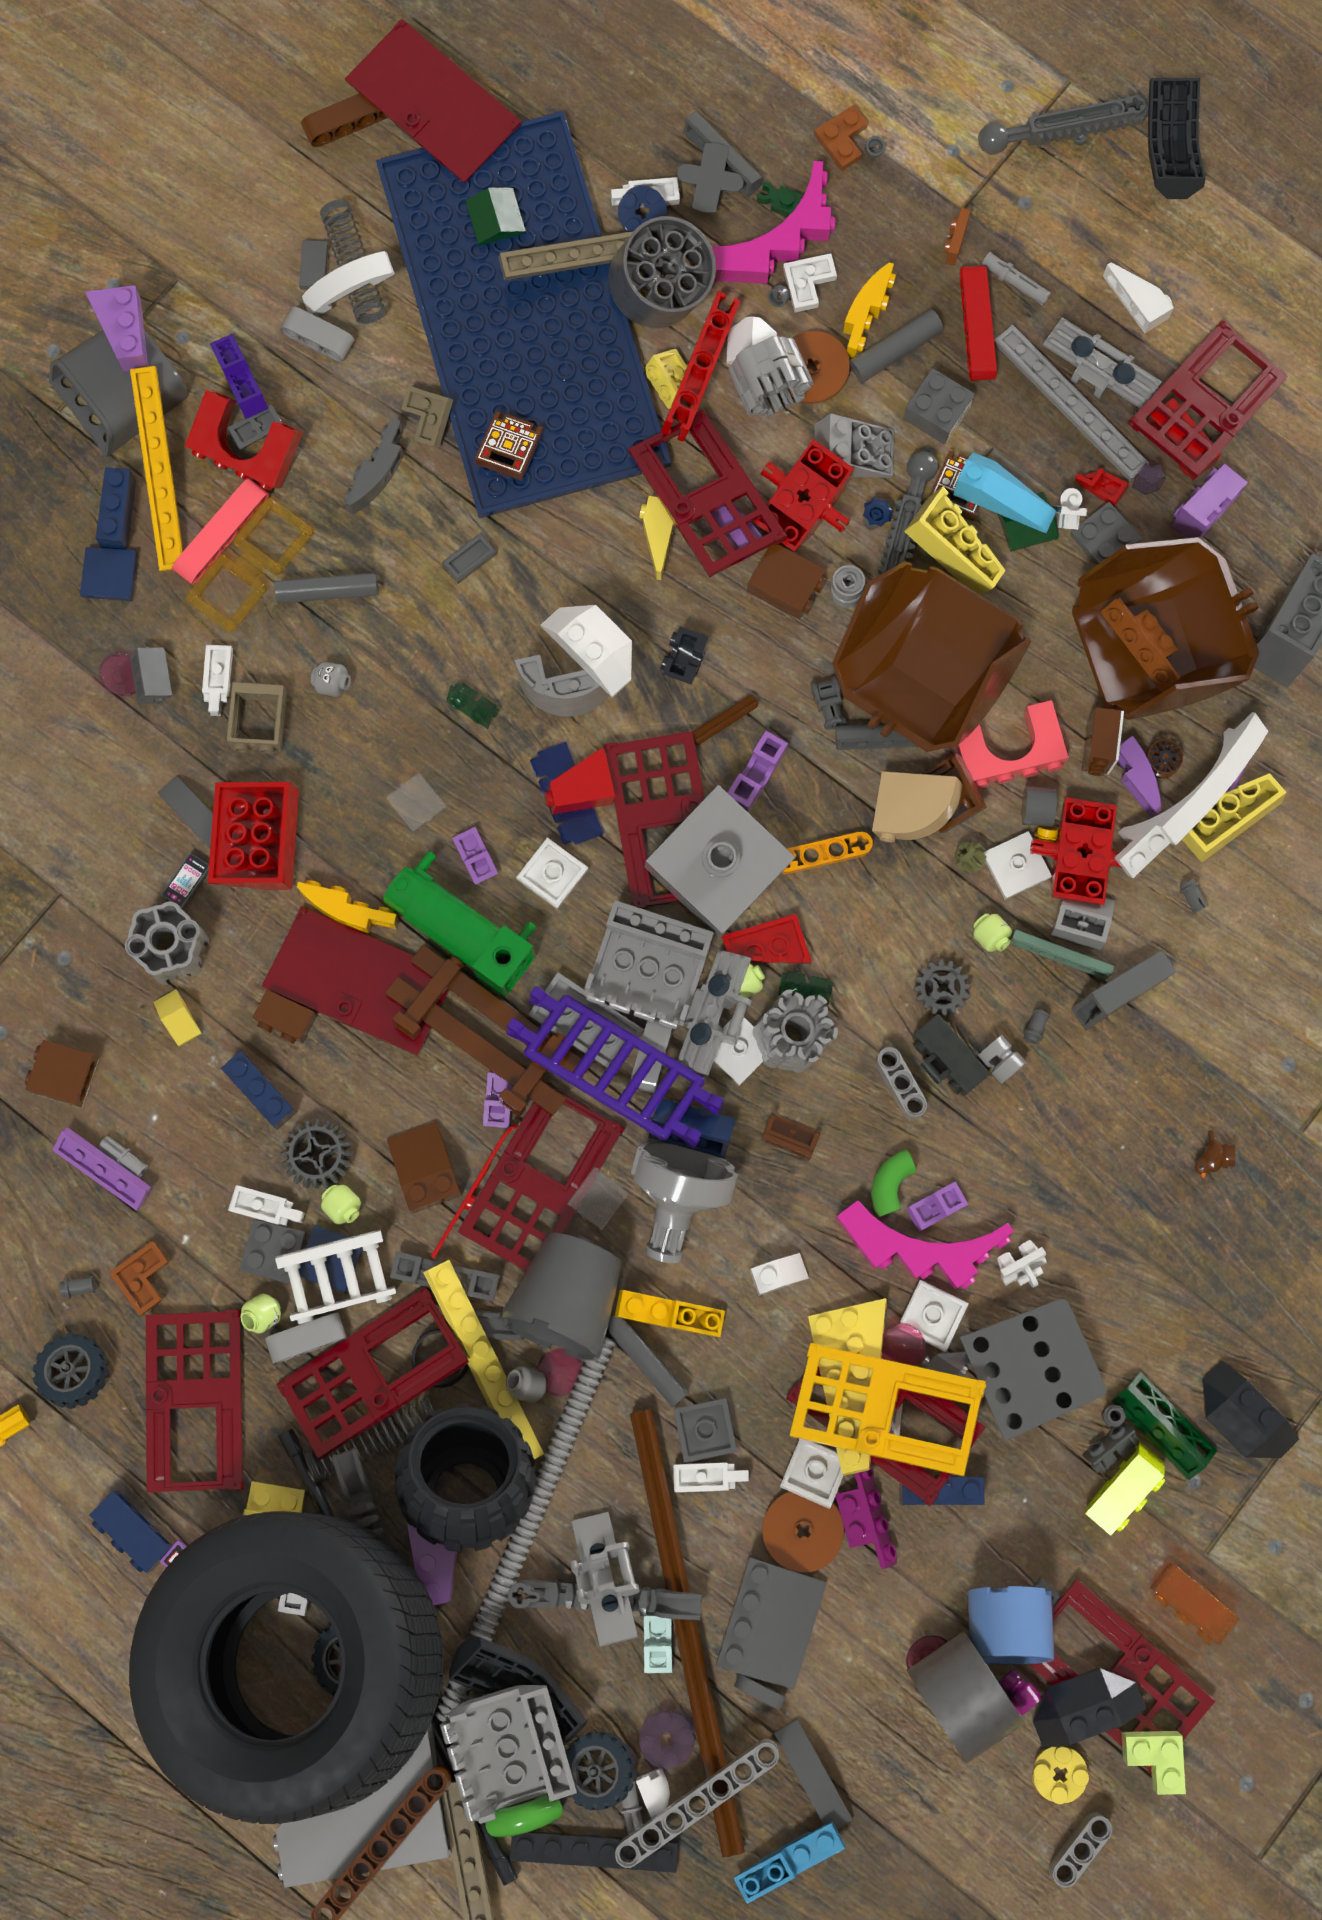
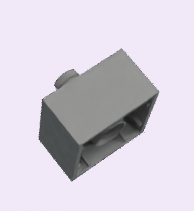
(718, 861)

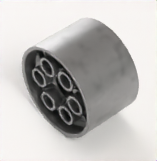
(626, 281)
(965, 1697)

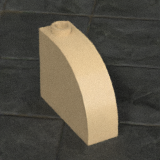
(914, 805)

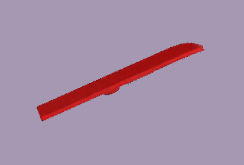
(469, 1199)

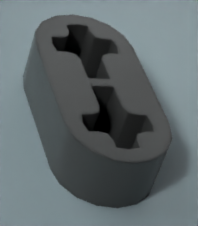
(760, 1691)

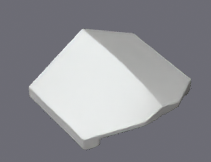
(746, 334)

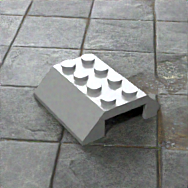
(648, 965)
(506, 1750)

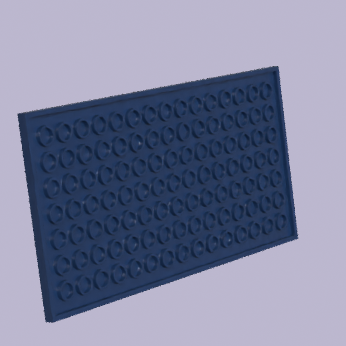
(525, 345)

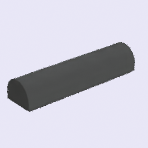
(701, 132)
(896, 346)
(326, 588)
(863, 737)
(647, 1360)

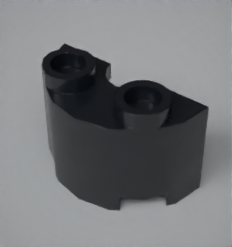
(685, 655)

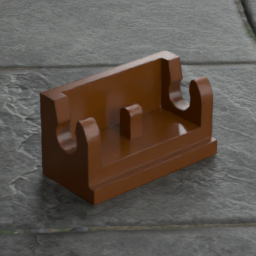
(790, 1136)

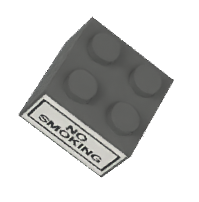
(938, 406)

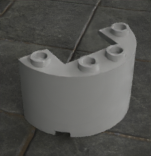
(559, 695)

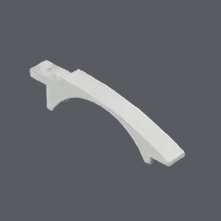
(1153, 835)

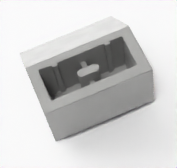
(1083, 922)

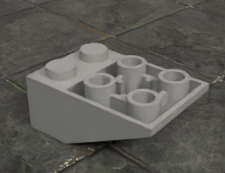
(859, 444)

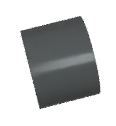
(1039, 806)

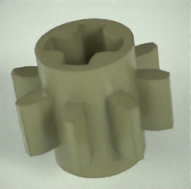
(970, 856)

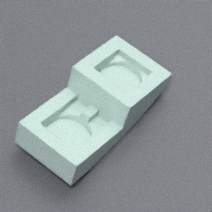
(657, 1644)

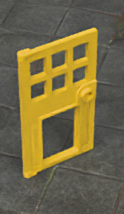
(880, 1406)

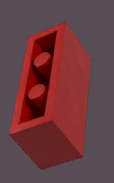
(1176, 436)

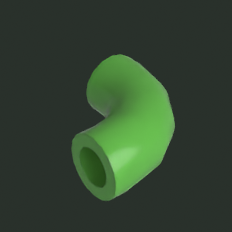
(887, 1181)
(524, 1817)

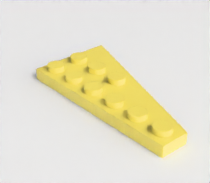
(858, 1331)

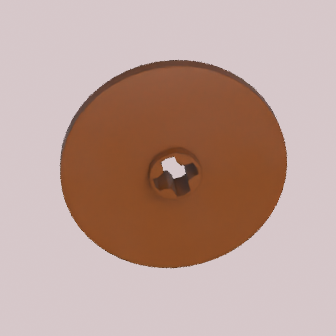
(832, 366)
(802, 1553)

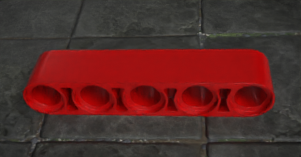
(978, 323)

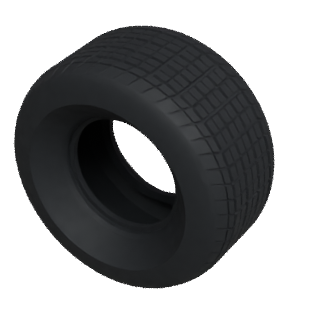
(189, 1688)

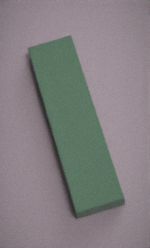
(1061, 954)

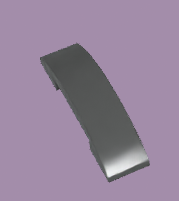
(189, 808)
(474, 1282)
(812, 1774)

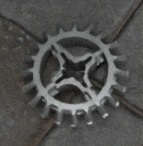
(304, 1157)

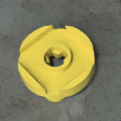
(1058, 1790)

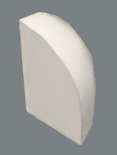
(654, 1791)

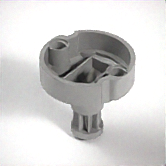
(681, 1185)

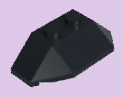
(1245, 1415)
(1086, 1707)

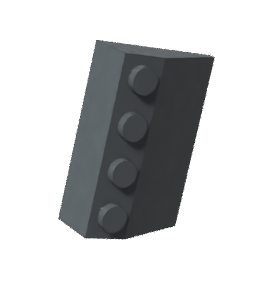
(771, 1623)

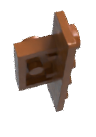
(1145, 641)

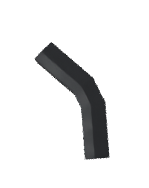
(1175, 136)
(494, 1668)

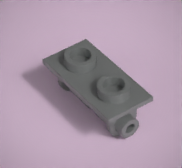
(1118, 1439)

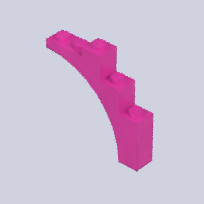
(755, 259)
(954, 1260)

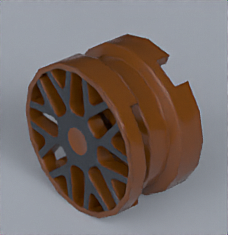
(1164, 758)

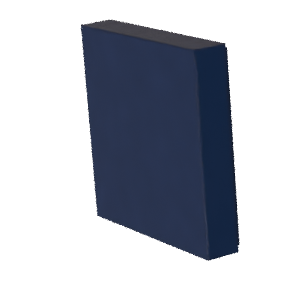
(108, 574)
(333, 1264)

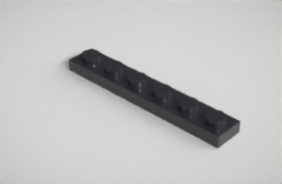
(587, 1851)

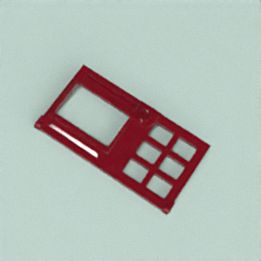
(1206, 403)
(700, 503)
(651, 813)
(535, 1185)
(365, 1374)
(194, 1393)
(909, 1475)
(1134, 1664)

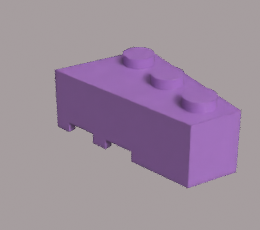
(122, 322)
(1208, 502)

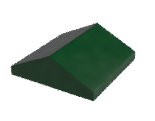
(495, 215)
(1022, 536)

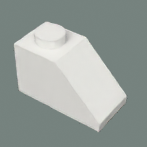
(778, 1274)

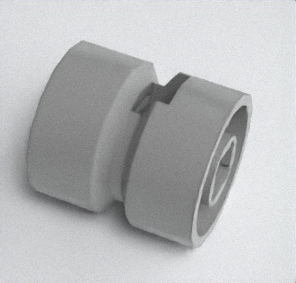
(847, 586)
(1008, 1066)

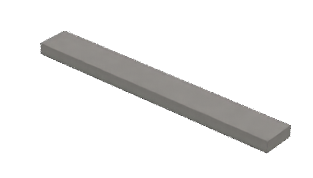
(1070, 402)

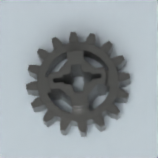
(948, 995)

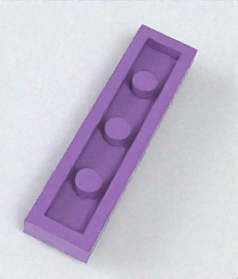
(101, 1168)

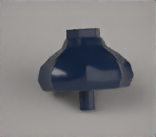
(877, 511)

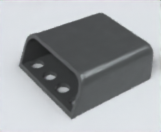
(109, 390)
(1034, 1367)

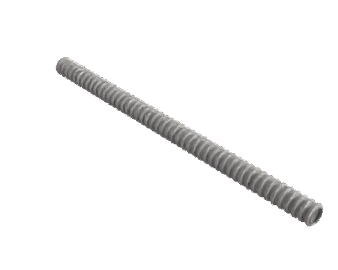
(526, 1527)

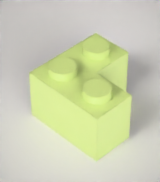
(1163, 1753)

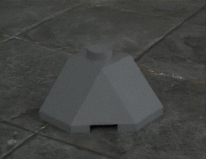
(949, 1363)

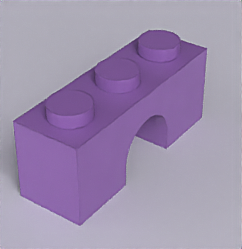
(758, 771)

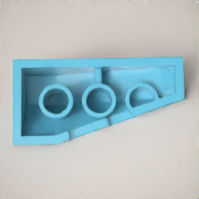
(997, 490)

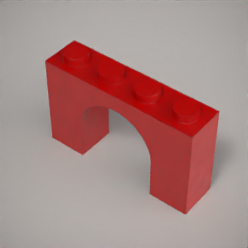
(209, 440)

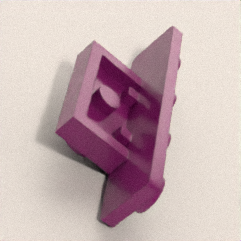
(865, 1519)

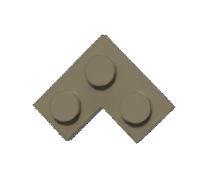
(433, 412)

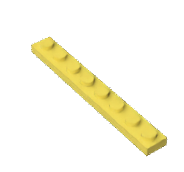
(477, 1349)

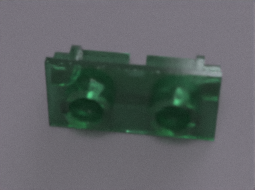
(462, 698)
(816, 986)

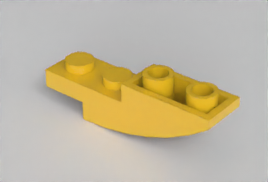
(867, 306)
(337, 906)
(669, 1313)

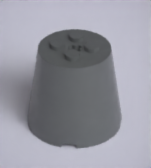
(565, 1296)

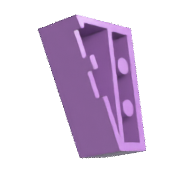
(434, 1566)

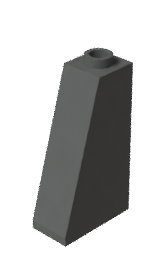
(1123, 990)

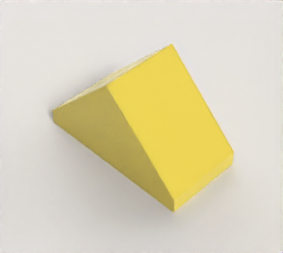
(177, 1018)

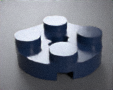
(630, 202)

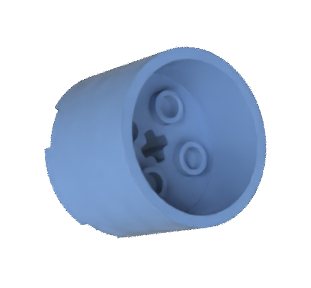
(1011, 1624)

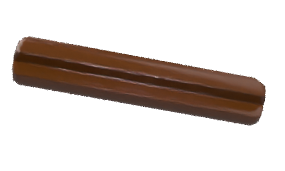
(724, 719)

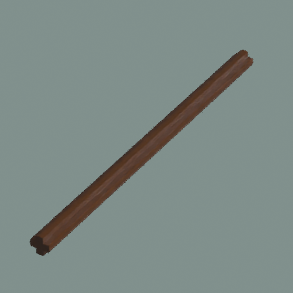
(686, 1630)

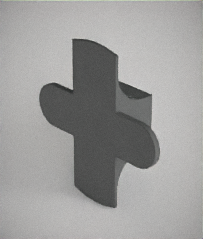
(710, 177)

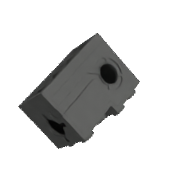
(1295, 626)

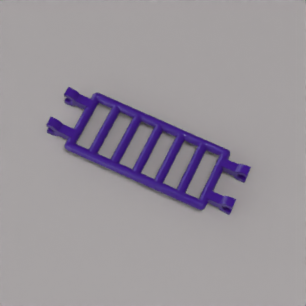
(556, 1008)

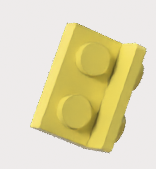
(665, 373)
(271, 1497)

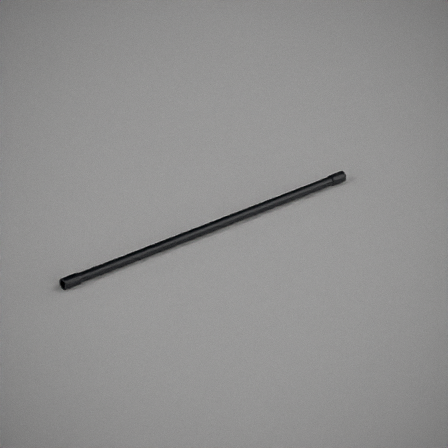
(295, 1452)

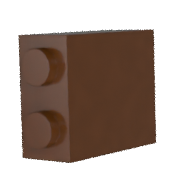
(787, 581)

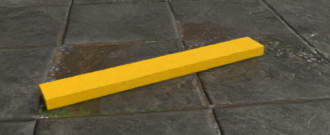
(157, 466)

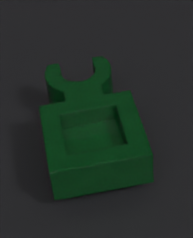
(782, 201)

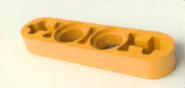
(824, 856)

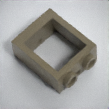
(256, 692)

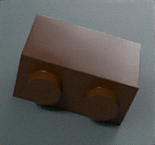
(284, 1017)

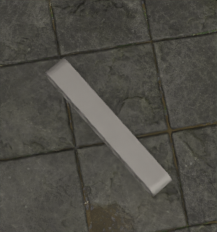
(687, 1812)

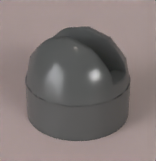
(871, 143)
(774, 294)

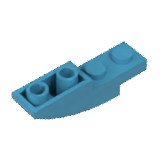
(789, 1861)

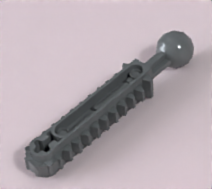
(1066, 124)
(921, 468)

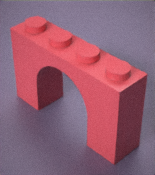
(1046, 750)

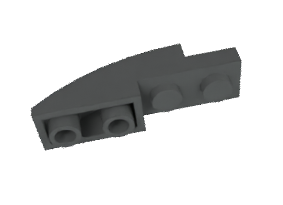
(376, 474)

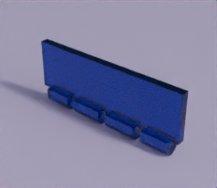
(579, 824)

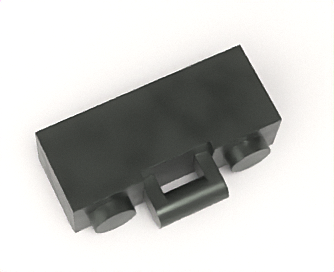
(951, 1054)

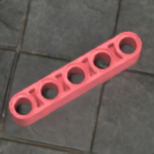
(219, 531)

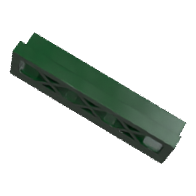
(1162, 1429)

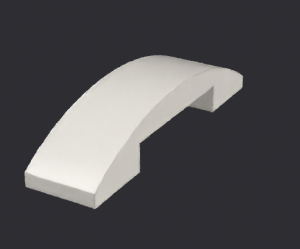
(345, 280)

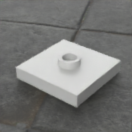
(1015, 867)
(552, 873)
(740, 1059)
(934, 1314)
(813, 1473)

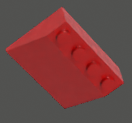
(253, 835)

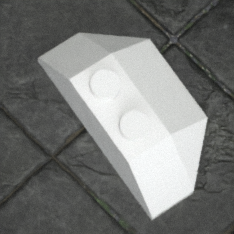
(594, 644)

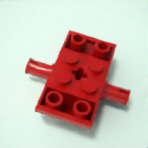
(824, 478)
(1083, 828)

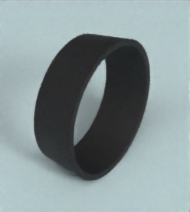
(452, 1381)

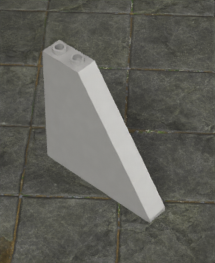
(329, 1843)

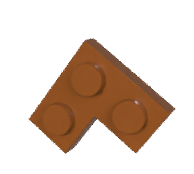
(837, 134)
(956, 236)
(133, 1277)

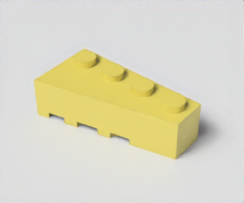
(954, 543)
(1234, 815)

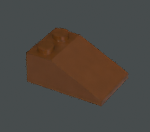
(423, 1167)

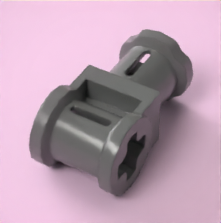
(828, 700)

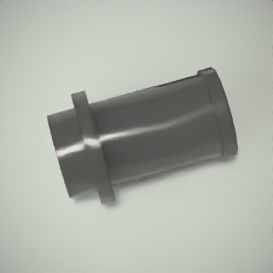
(1193, 895)
(1036, 1026)
(76, 1286)
(1119, 1415)

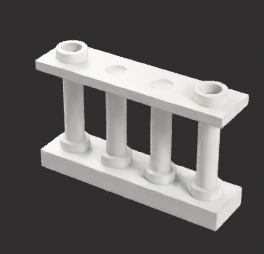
(317, 1257)

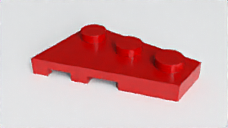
(770, 942)

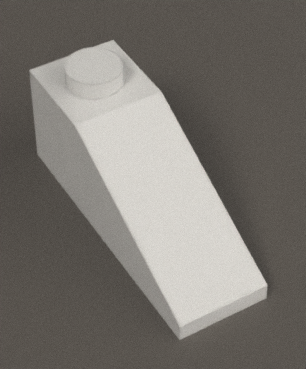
(1141, 298)

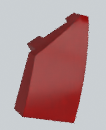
(1103, 485)

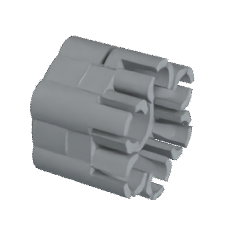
(769, 370)
(181, 958)
(808, 1017)

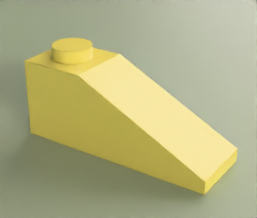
(658, 533)

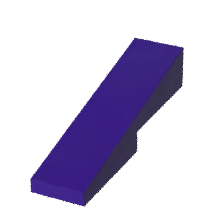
(239, 376)

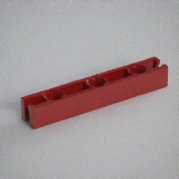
(696, 377)

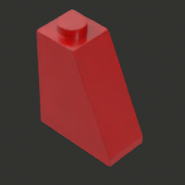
(582, 786)

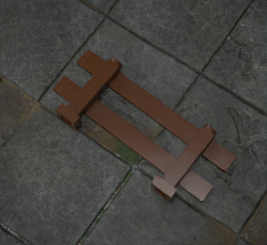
(423, 1008)

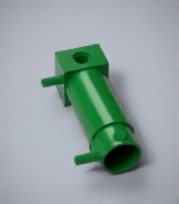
(461, 928)

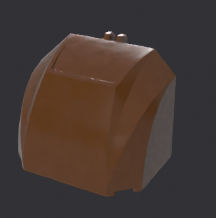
(1194, 604)
(927, 656)

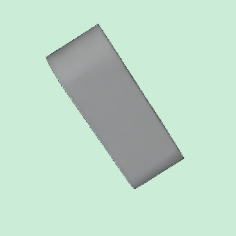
(317, 334)
(658, 1037)
(901, 1070)
(305, 1338)
(1066, 1854)

